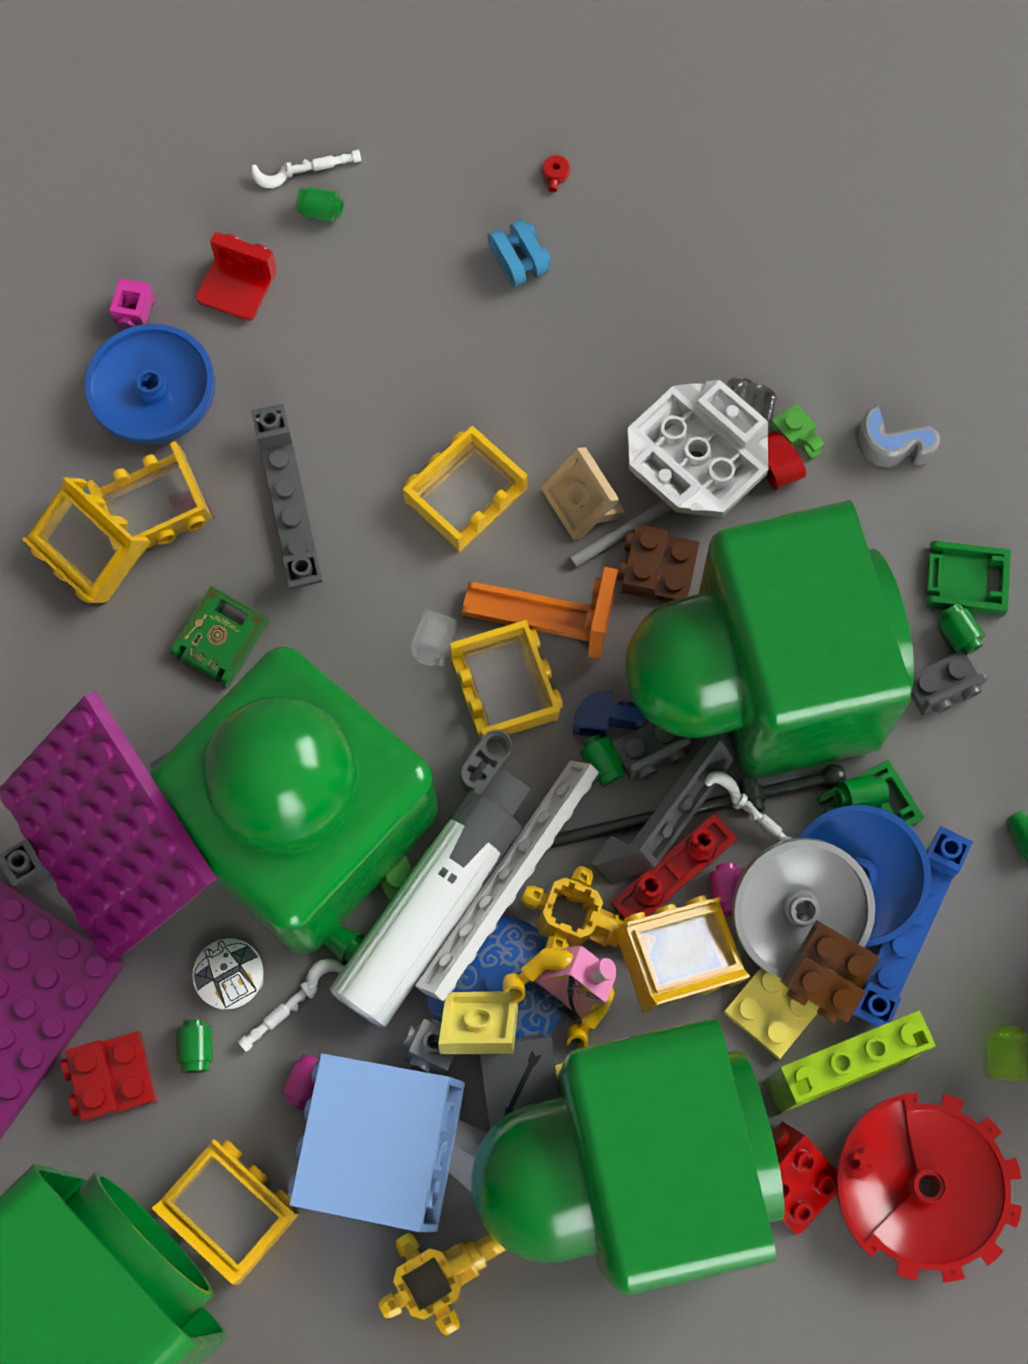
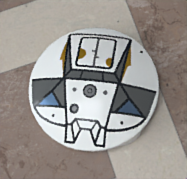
(228, 973)

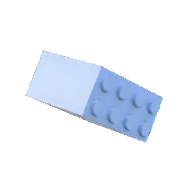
(377, 1143)

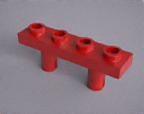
(676, 869)

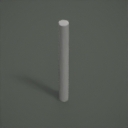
(618, 534)

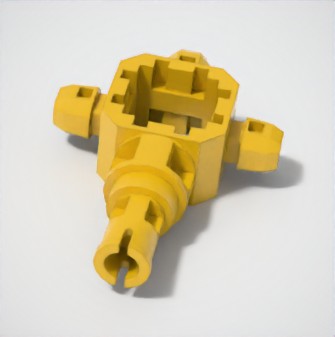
(598, 924)
(459, 1266)

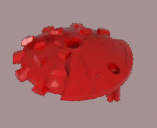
(882, 1197)

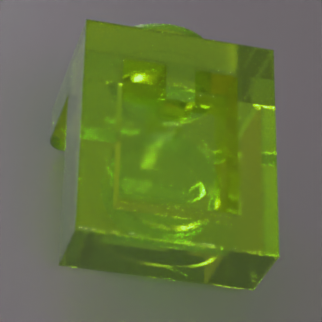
(1008, 1054)

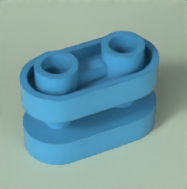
(525, 239)

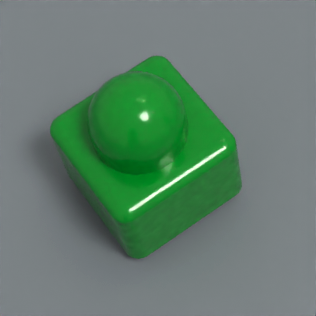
(784, 646)
(297, 797)
(643, 1160)
(95, 1278)

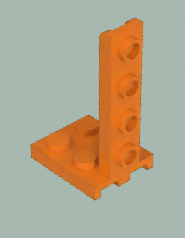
(545, 612)

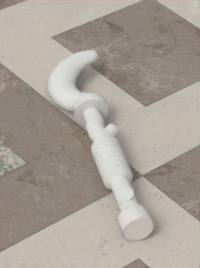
(288, 170)
(740, 801)
(283, 1010)

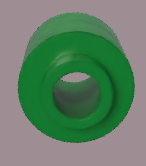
(320, 204)
(961, 629)
(604, 758)
(862, 791)
(194, 1046)

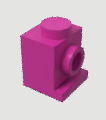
(131, 303)

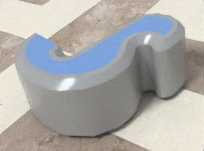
(893, 447)

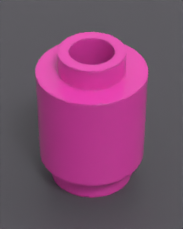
(723, 884)
(299, 1082)

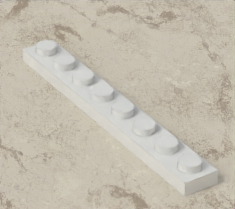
(506, 880)

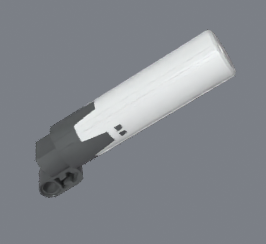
(436, 889)

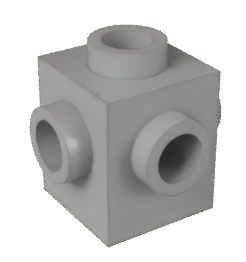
(424, 1049)

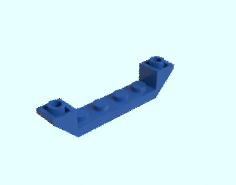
(898, 955)

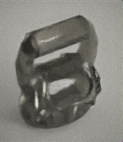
(748, 392)

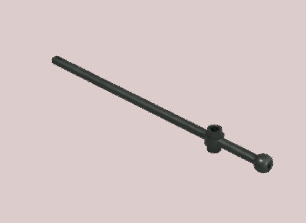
(757, 794)

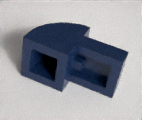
(598, 713)

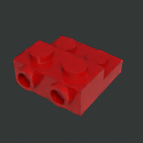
(109, 1077)

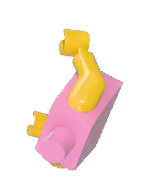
(572, 982)

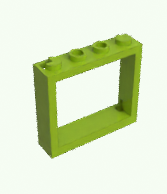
(849, 1062)

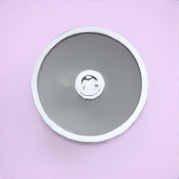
(790, 890)

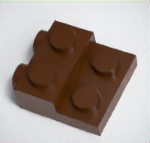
(657, 564)
(829, 972)

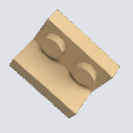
(581, 494)

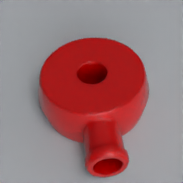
(555, 171)

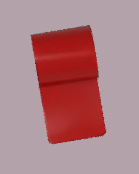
(783, 462)

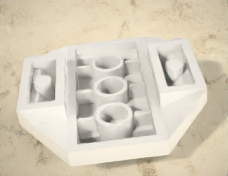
(703, 420)

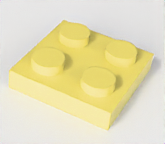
(769, 1013)
(478, 1023)

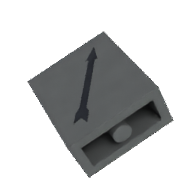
(519, 1077)

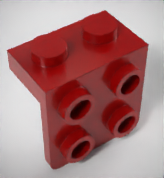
(237, 277)
(805, 1177)

